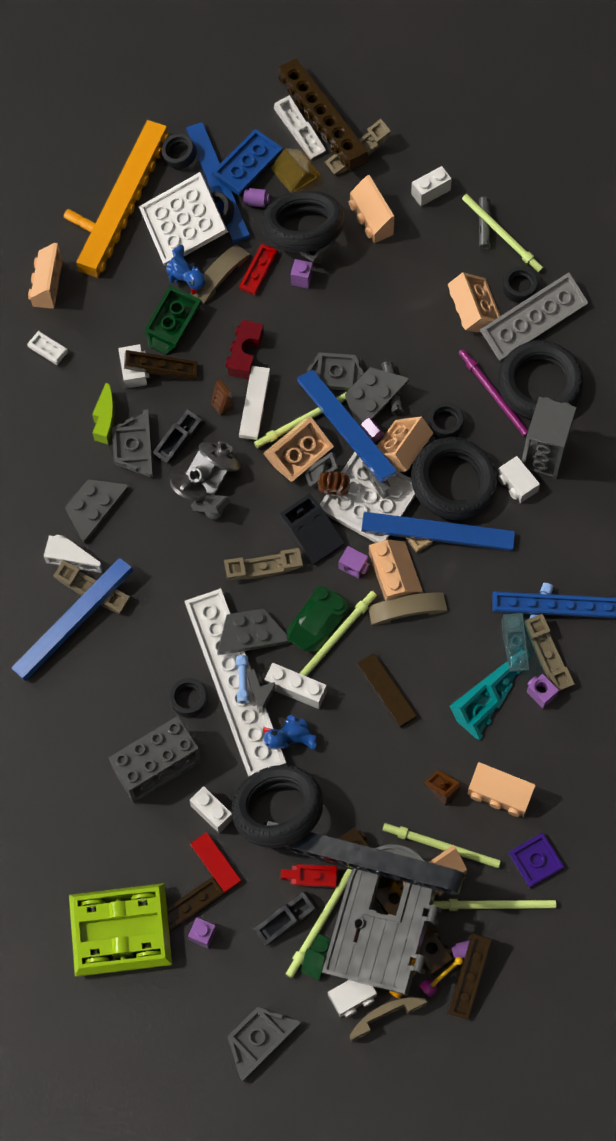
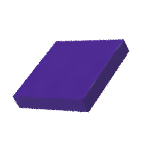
(536, 860)

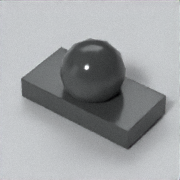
(211, 505)

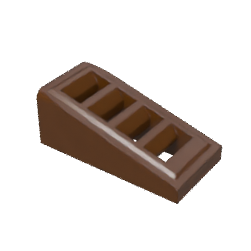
(221, 398)

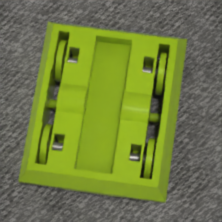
(120, 929)

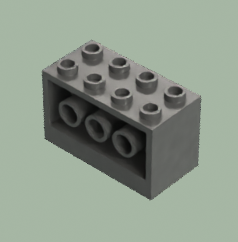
(548, 437)
(155, 759)

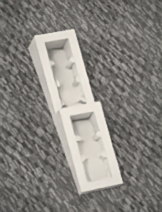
(299, 127)
(254, 402)

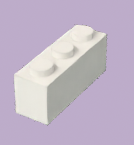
(296, 685)

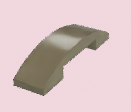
(371, 141)
(220, 270)
(263, 566)
(80, 583)
(407, 606)
(547, 653)
(409, 1004)

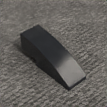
(178, 436)
(286, 918)

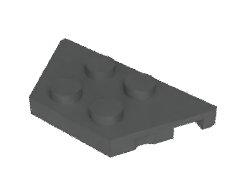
(337, 370)
(373, 393)
(133, 444)
(93, 504)
(250, 631)
(257, 1038)

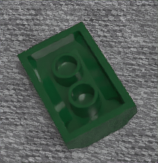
(171, 319)
(317, 619)

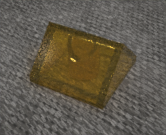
(294, 169)

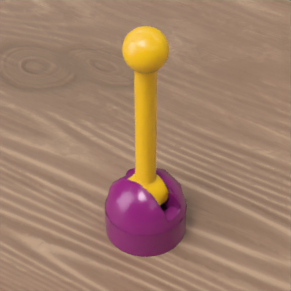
(430, 986)

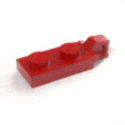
(311, 876)

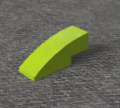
(104, 416)

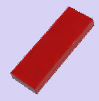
(258, 269)
(215, 862)

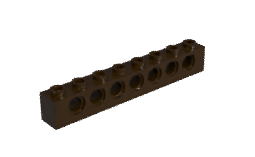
(323, 115)
(394, 888)

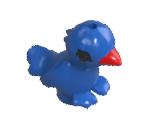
(179, 269)
(293, 732)

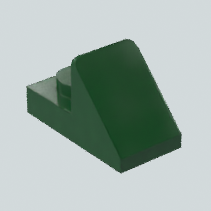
(315, 957)

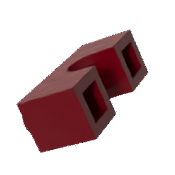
(248, 335)

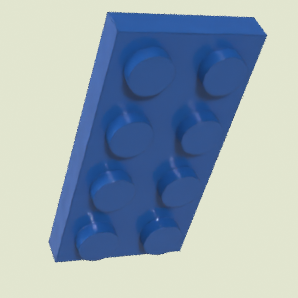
(247, 162)

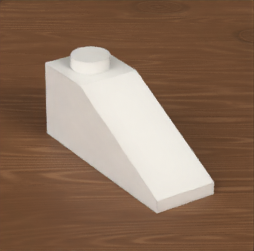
(61, 548)

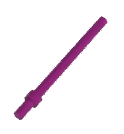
(472, 365)

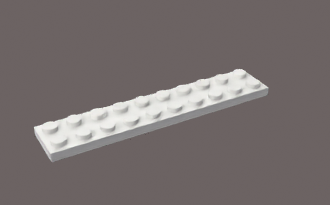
(245, 721)

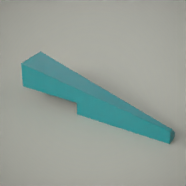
(478, 704)

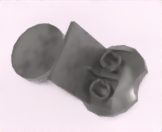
(206, 471)

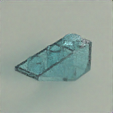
(515, 642)

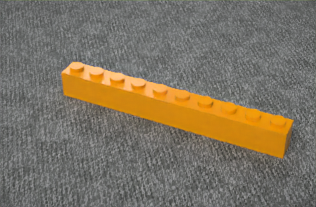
(122, 199)

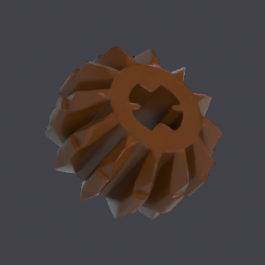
(334, 483)

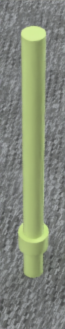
(528, 257)
(272, 436)
(361, 608)
(403, 833)
(454, 904)
(299, 956)

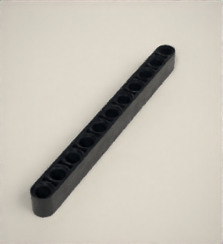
(378, 862)

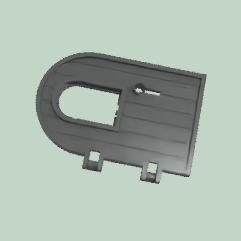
(384, 941)

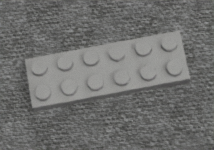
(534, 316)

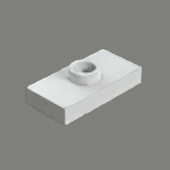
(47, 348)

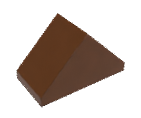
(443, 786)

